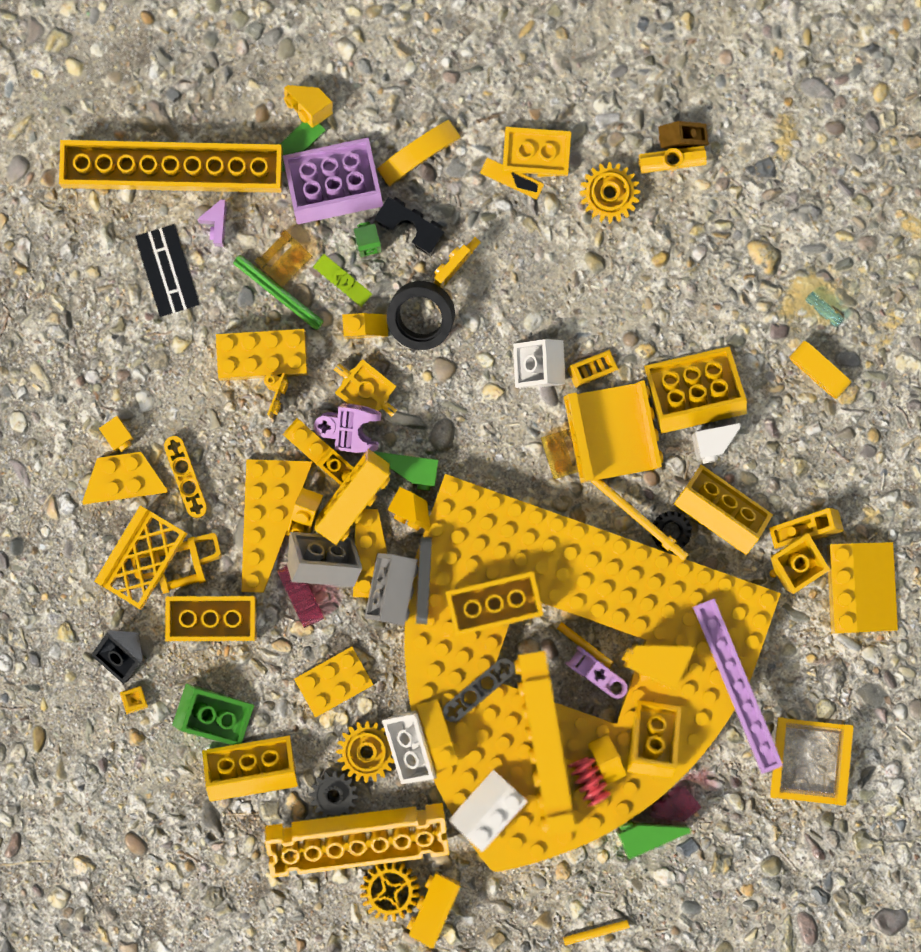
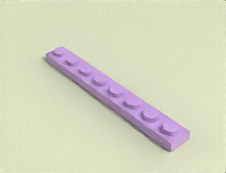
(737, 686)

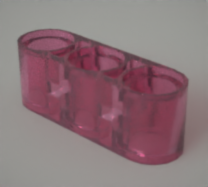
(301, 599)

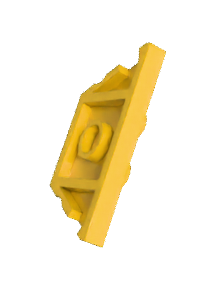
(122, 478)

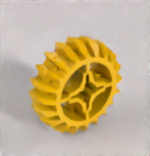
(398, 907)

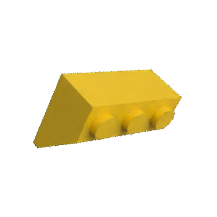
(433, 909)

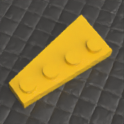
(368, 542)

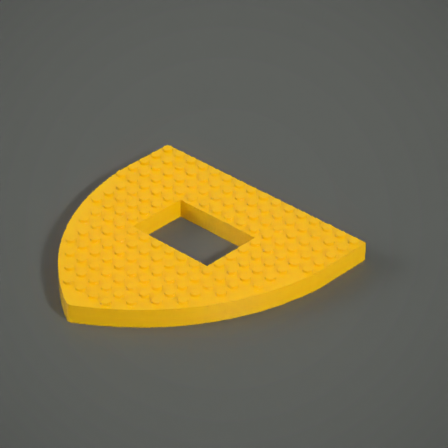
(593, 576)

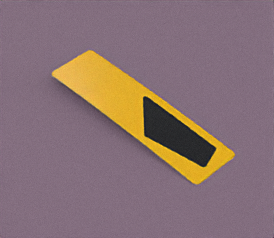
(514, 180)

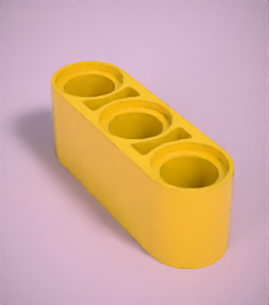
(820, 369)

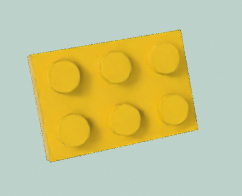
(536, 151)
(333, 681)

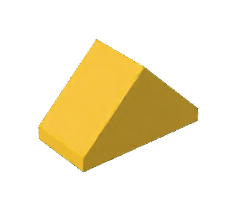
(607, 759)

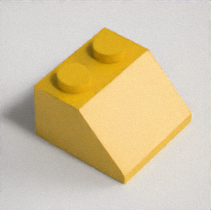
(799, 564)

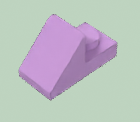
(217, 216)

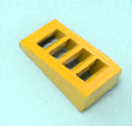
(576, 377)

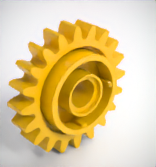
(613, 179)
(352, 752)

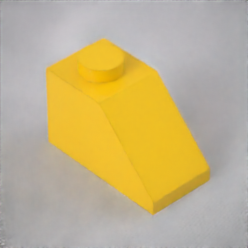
(364, 325)

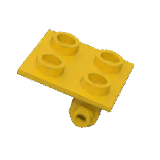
(279, 386)

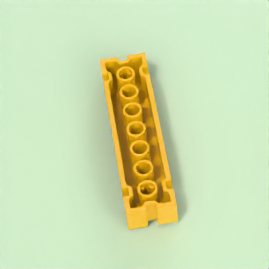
(546, 743)
(356, 840)

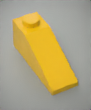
(818, 525)
(437, 734)

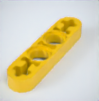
(182, 478)

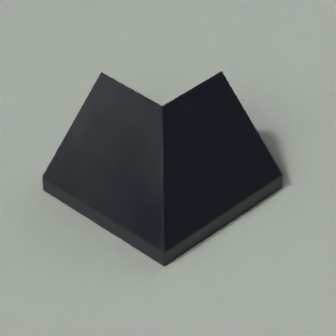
(120, 653)

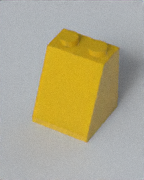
(659, 663)

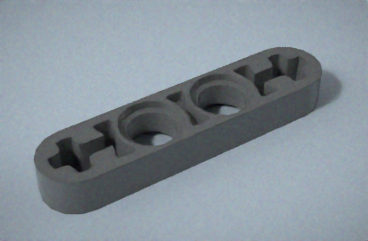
(424, 580)
(478, 689)

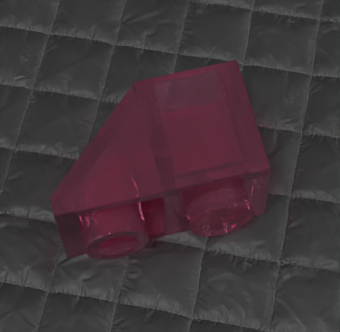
(677, 807)

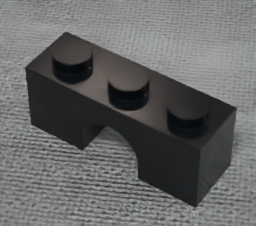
(394, 214)

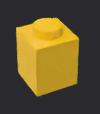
(117, 434)

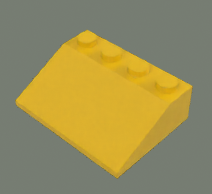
(695, 389)
(862, 587)

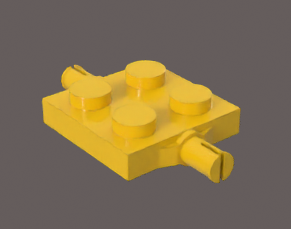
(456, 260)
(365, 387)

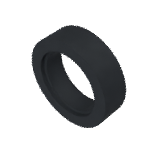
(409, 338)

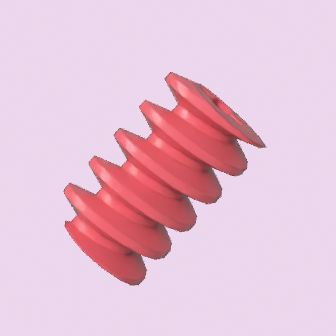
(589, 780)

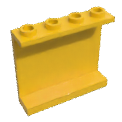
(613, 432)

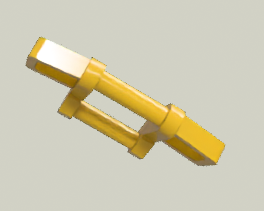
(190, 544)

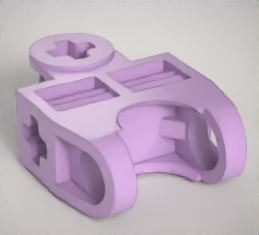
(348, 427)
(588, 668)

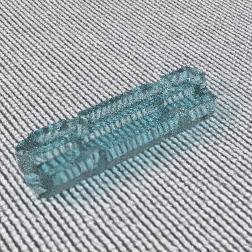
(824, 309)

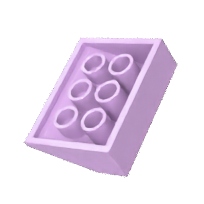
(332, 181)

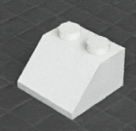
(539, 363)
(713, 442)

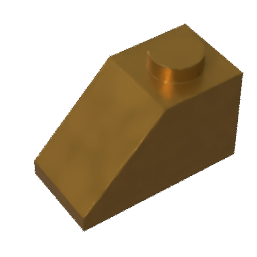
(683, 135)

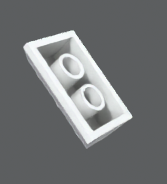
(409, 747)
(487, 810)

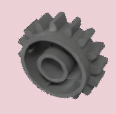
(321, 795)

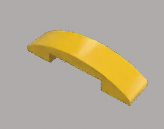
(418, 152)

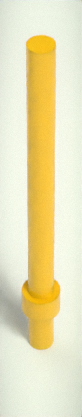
(668, 543)

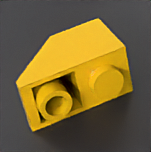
(309, 103)
(410, 508)
(304, 512)

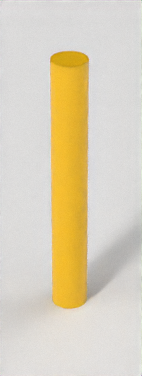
(577, 639)
(596, 932)

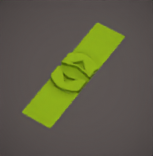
(342, 280)

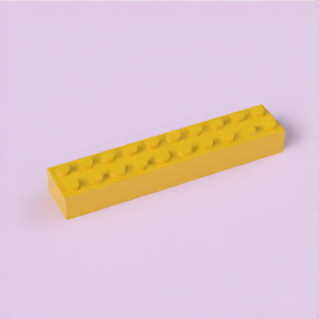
(171, 166)

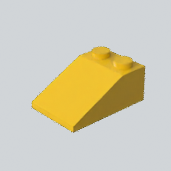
(654, 739)

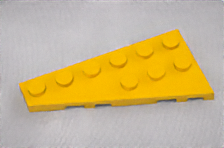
(269, 503)

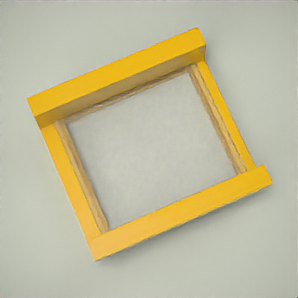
(813, 761)

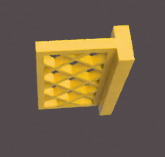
(128, 544)

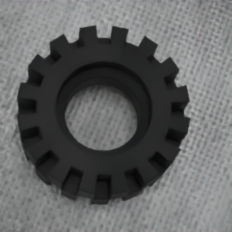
(680, 520)

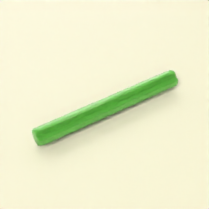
(278, 292)

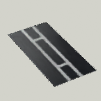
(167, 270)

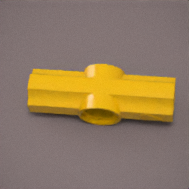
(686, 158)

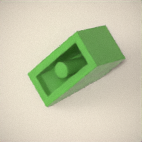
(367, 239)

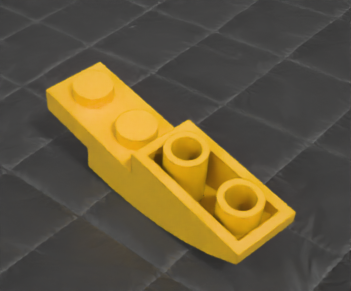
(318, 451)

